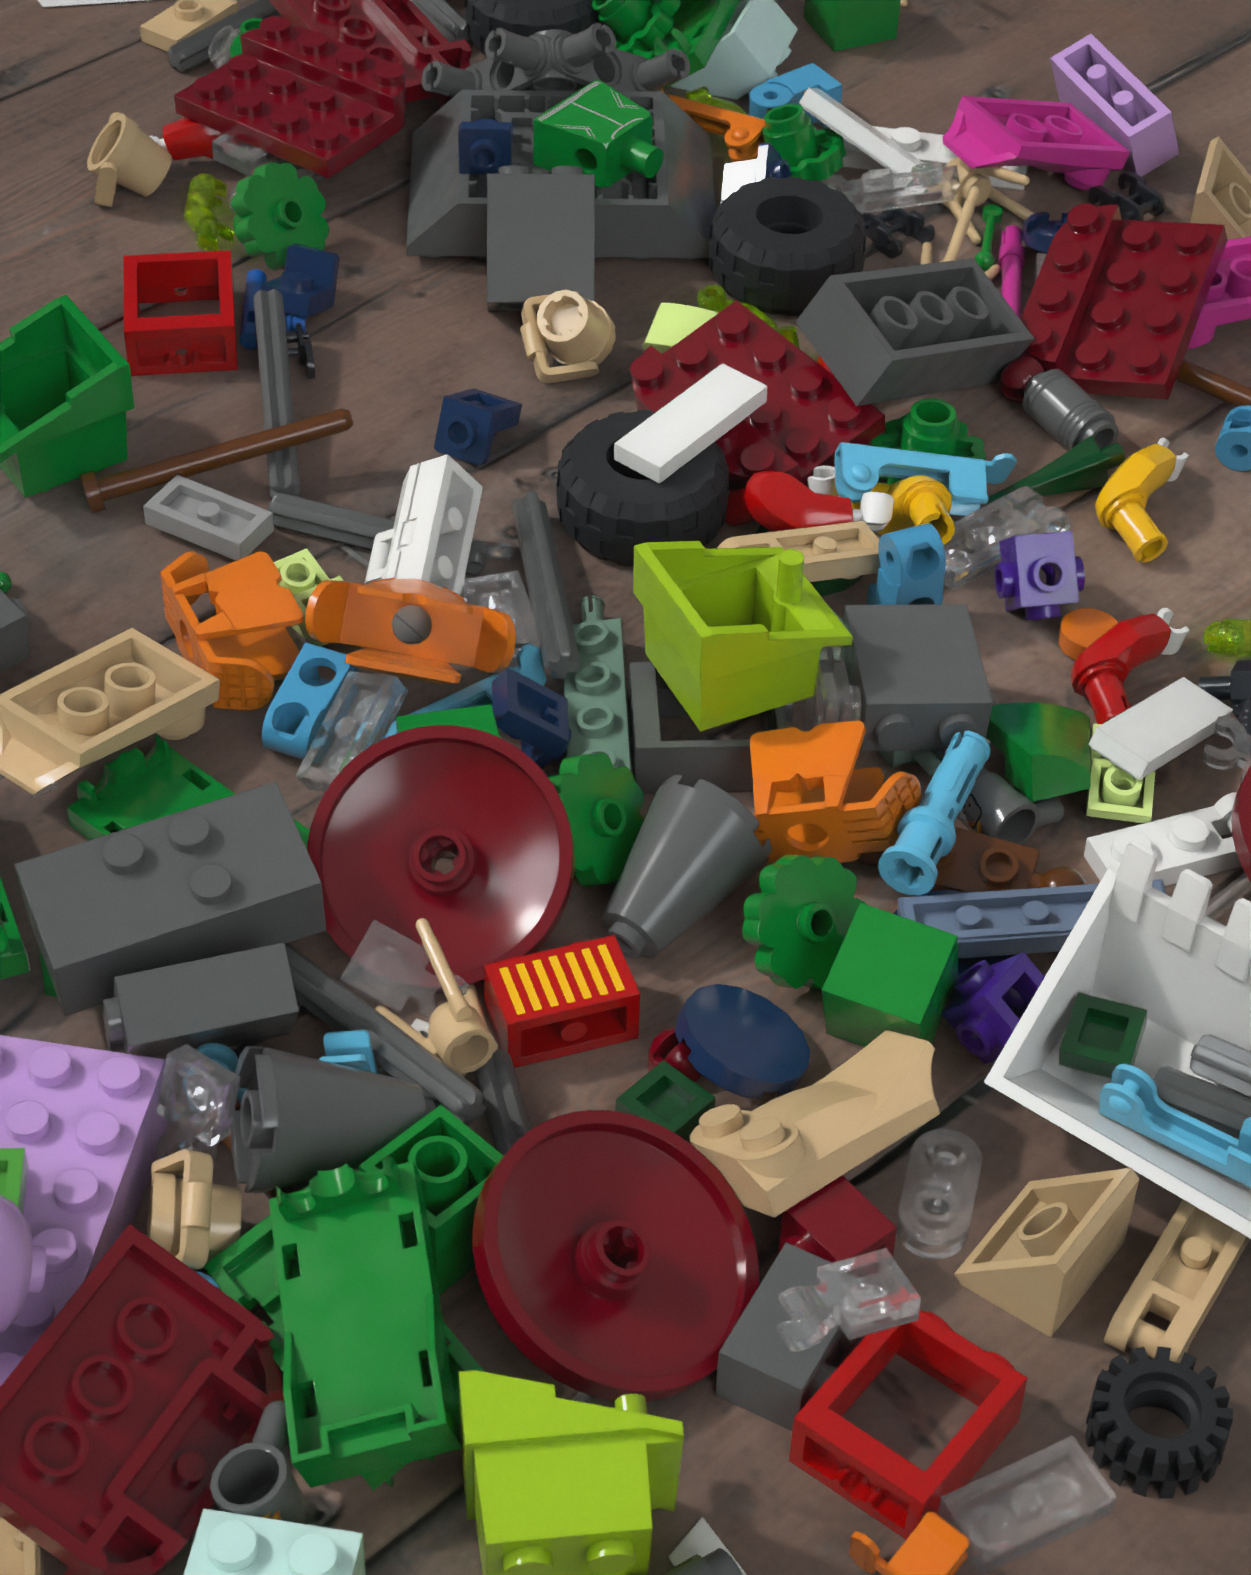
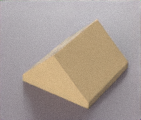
(1223, 192)
(1052, 1245)

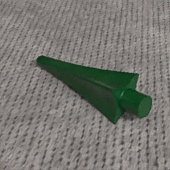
(1078, 469)

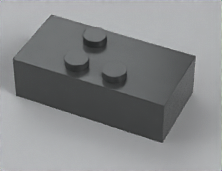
(913, 330)
(171, 893)

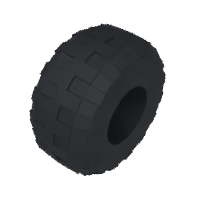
(526, 17)
(783, 241)
(617, 507)

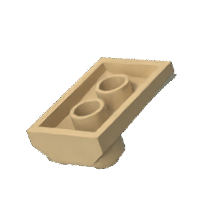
(98, 707)
(821, 1130)

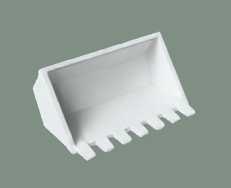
(1156, 957)

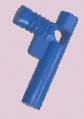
(248, 334)

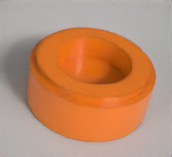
(1082, 628)

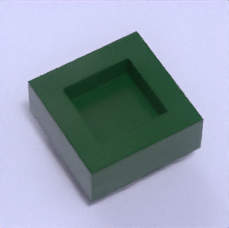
(1101, 1035)
(667, 1099)

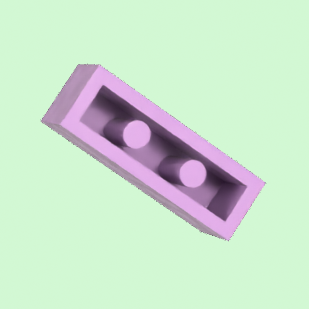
(1117, 102)

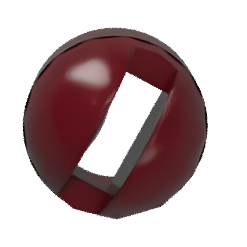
(1017, 375)
(677, 1055)

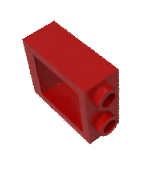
(207, 337)
(872, 1473)

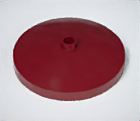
(433, 798)
(614, 1254)

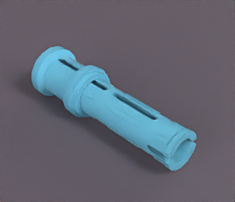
(929, 828)

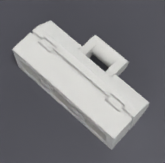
(428, 537)

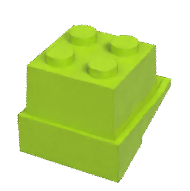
(732, 627)
(563, 1478)

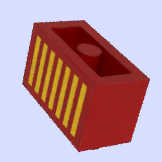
(562, 1001)

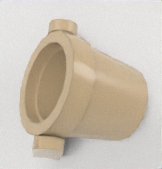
(126, 158)
(573, 331)
(191, 1213)

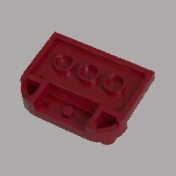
(385, 29)
(301, 97)
(1121, 300)
(805, 403)
(130, 1412)

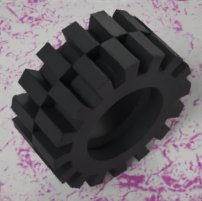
(1151, 1457)

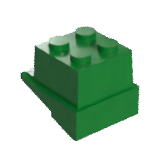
(60, 399)

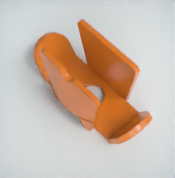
(364, 618)
(247, 637)
(816, 800)

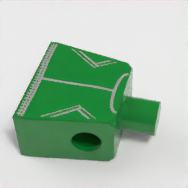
(598, 133)

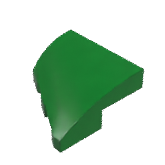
(1042, 747)

